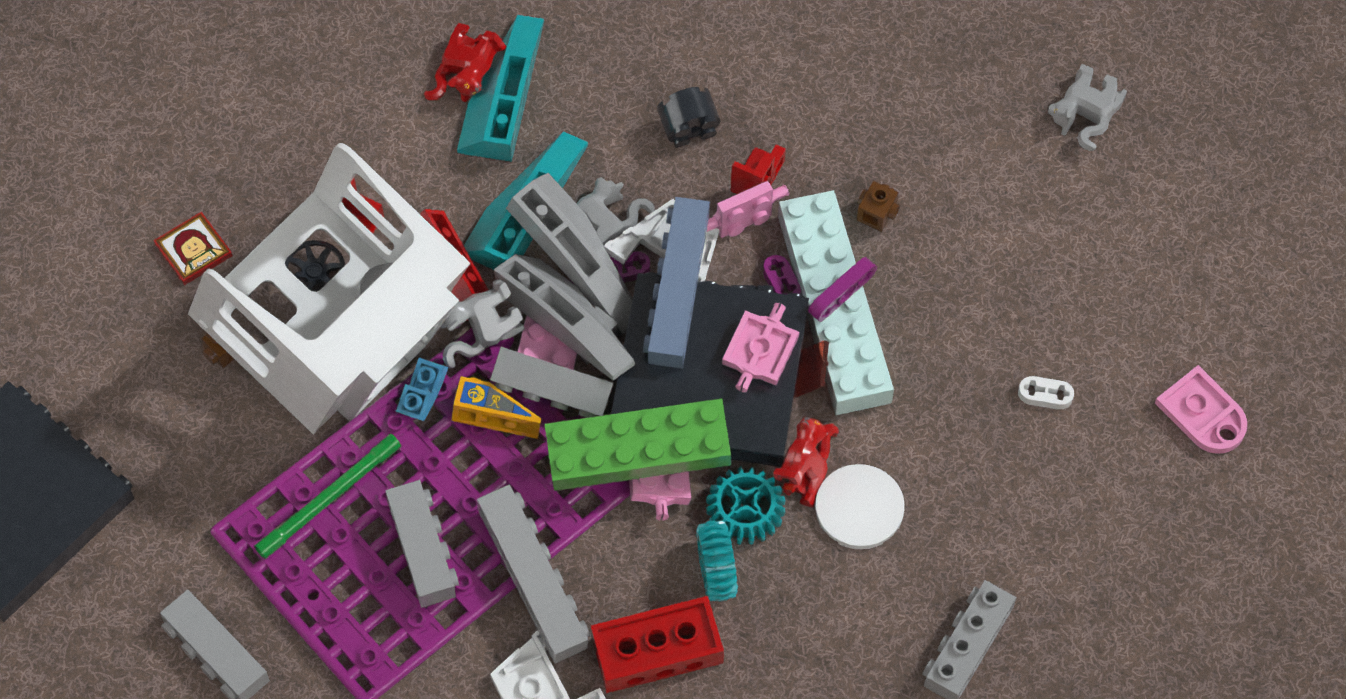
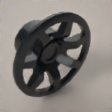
(315, 271)

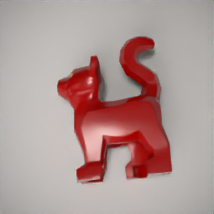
(467, 59)
(804, 463)

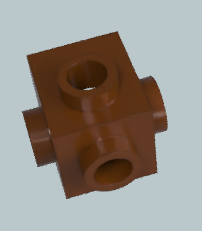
(877, 205)

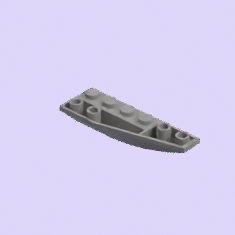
(572, 244)
(563, 312)

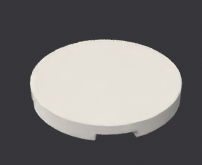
(859, 506)

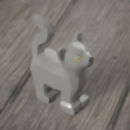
(1088, 102)
(602, 219)
(484, 320)

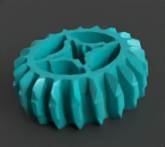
(760, 487)
(716, 560)

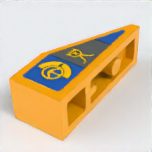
(488, 407)

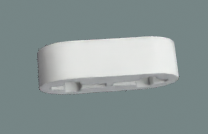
(1046, 392)

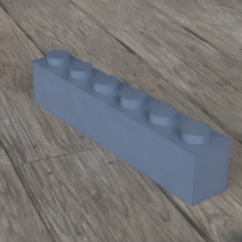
(678, 282)

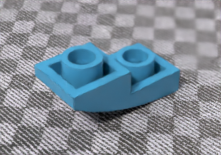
(423, 389)

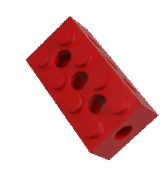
(652, 626)

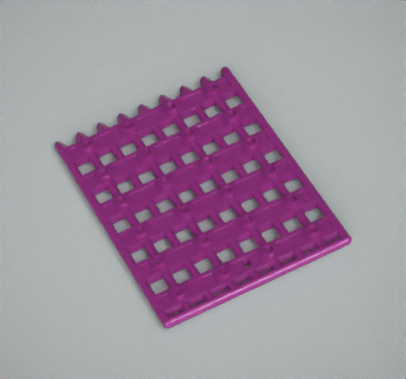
(362, 559)

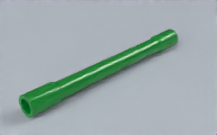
(279, 536)

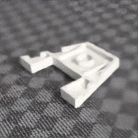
(650, 234)
(531, 675)

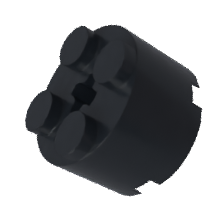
(689, 115)

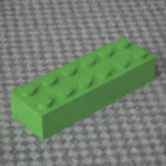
(638, 444)

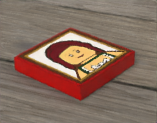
(193, 248)

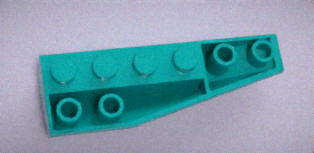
(498, 108)
(497, 231)

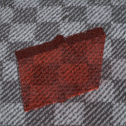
(812, 368)

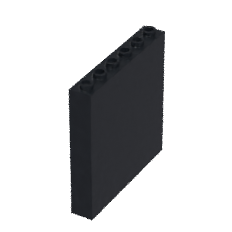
(754, 419)
(50, 496)

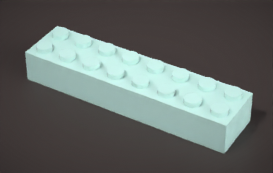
(820, 256)

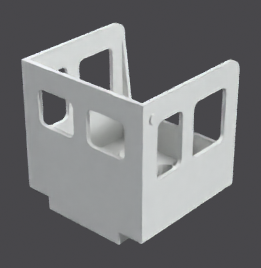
(334, 347)

